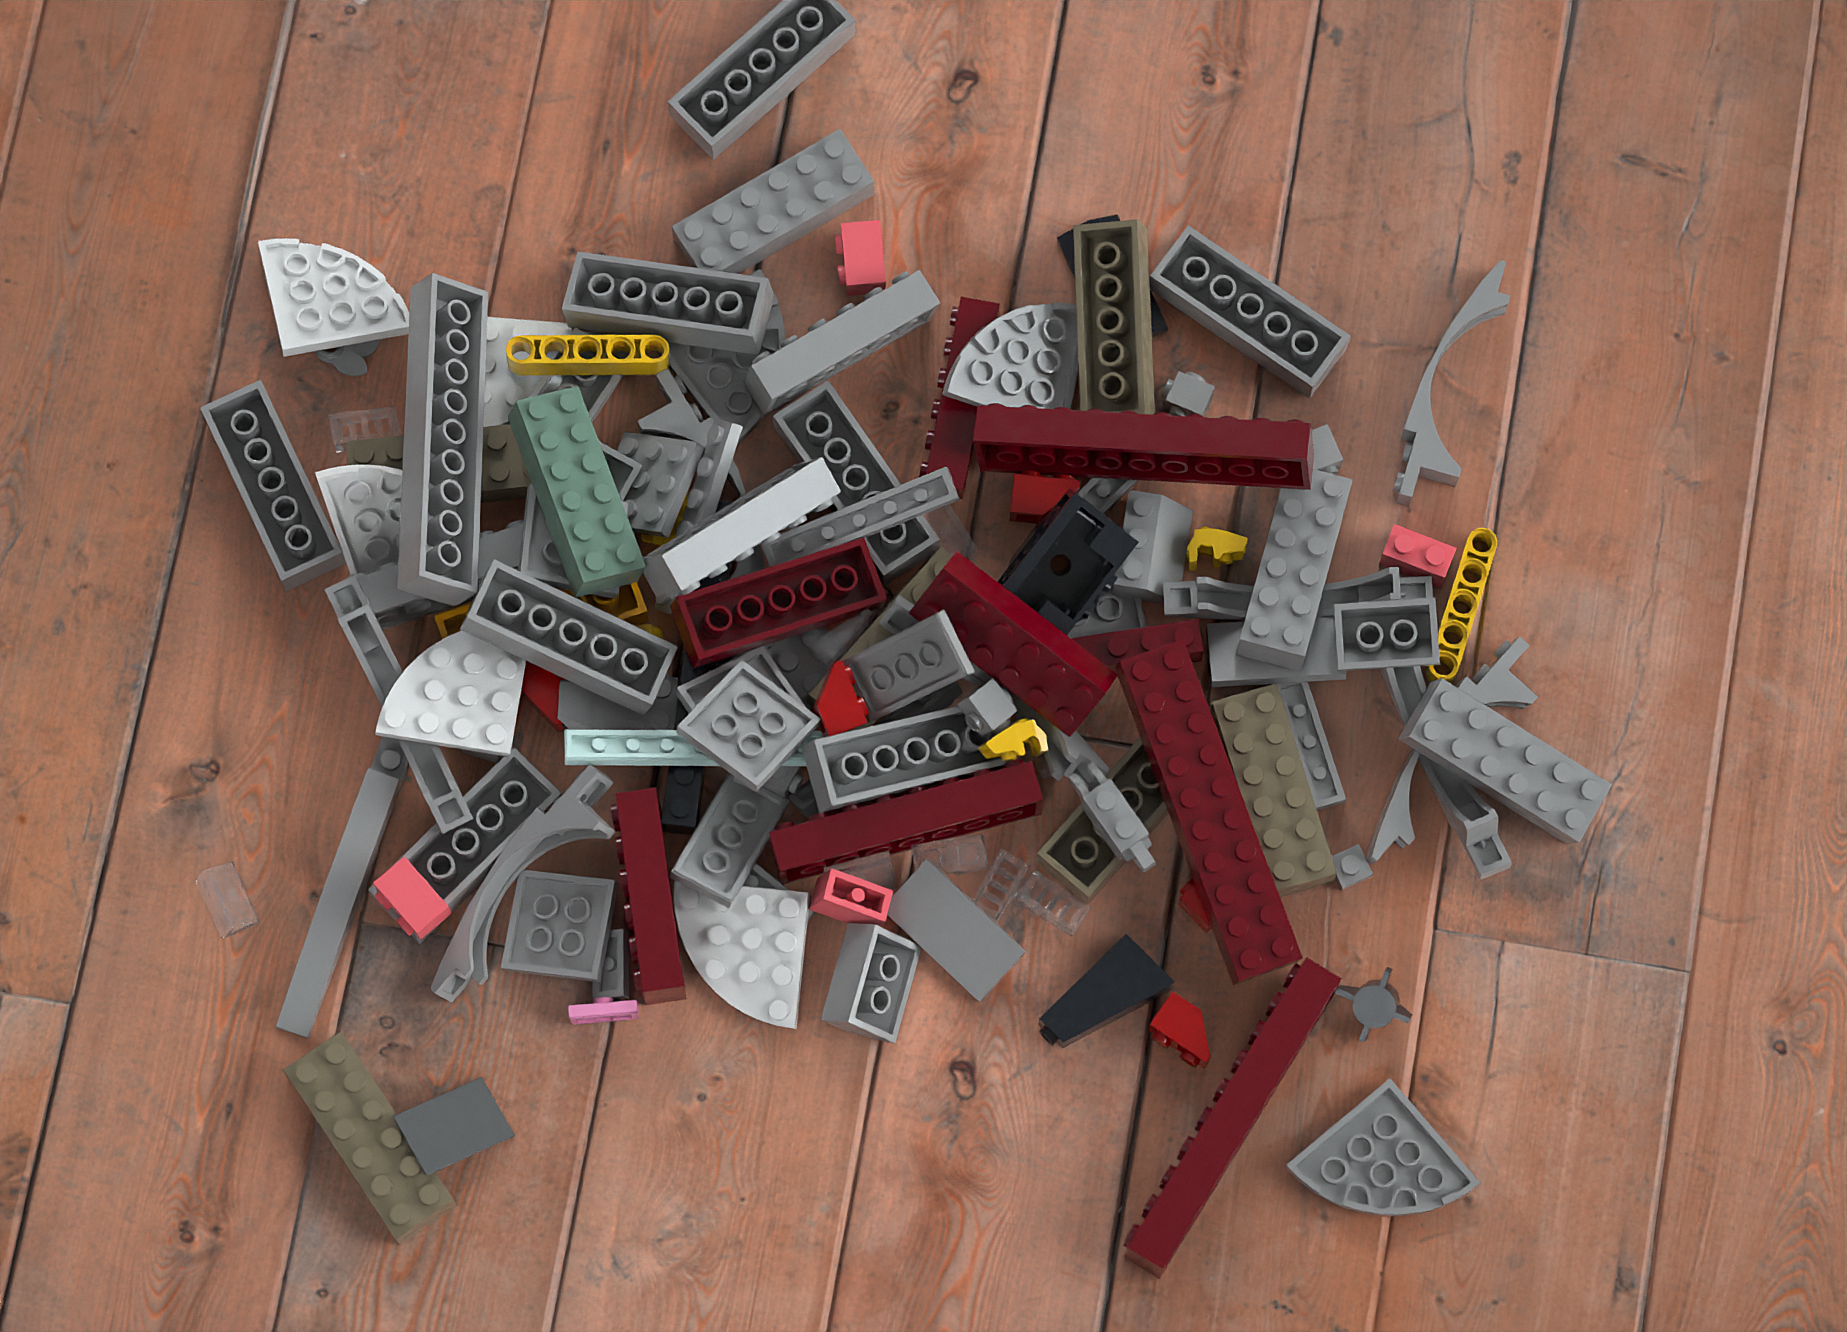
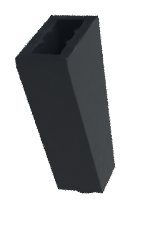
(1106, 992)

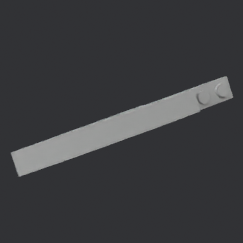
(344, 888)

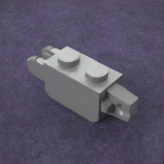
(1114, 818)

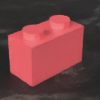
(862, 257)
(1417, 555)
(411, 899)
(850, 899)

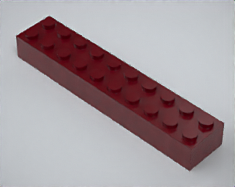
(1144, 446)
(1208, 812)
(1232, 1118)

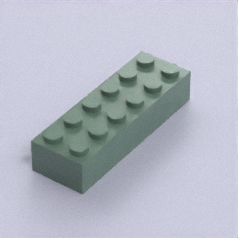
(576, 491)

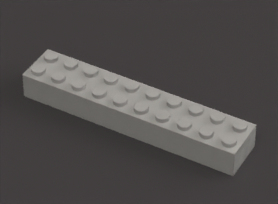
(443, 440)

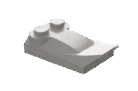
(593, 388)
(589, 711)

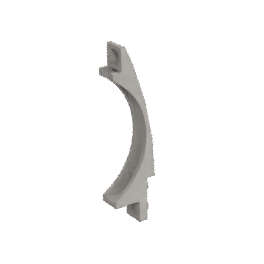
(682, 422)
(1427, 453)
(1230, 601)
(382, 672)
(1493, 688)
(1065, 753)
(1463, 807)
(566, 821)

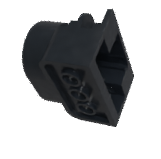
(1094, 554)

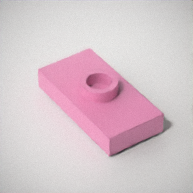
(603, 1010)

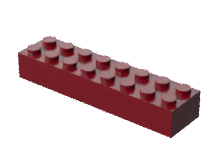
(908, 820)

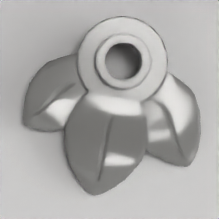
(349, 358)

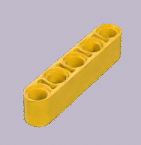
(573, 345)
(1463, 592)

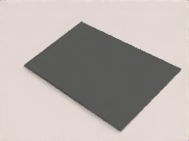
(453, 1126)

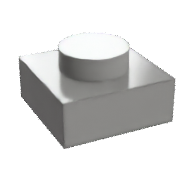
(1351, 867)

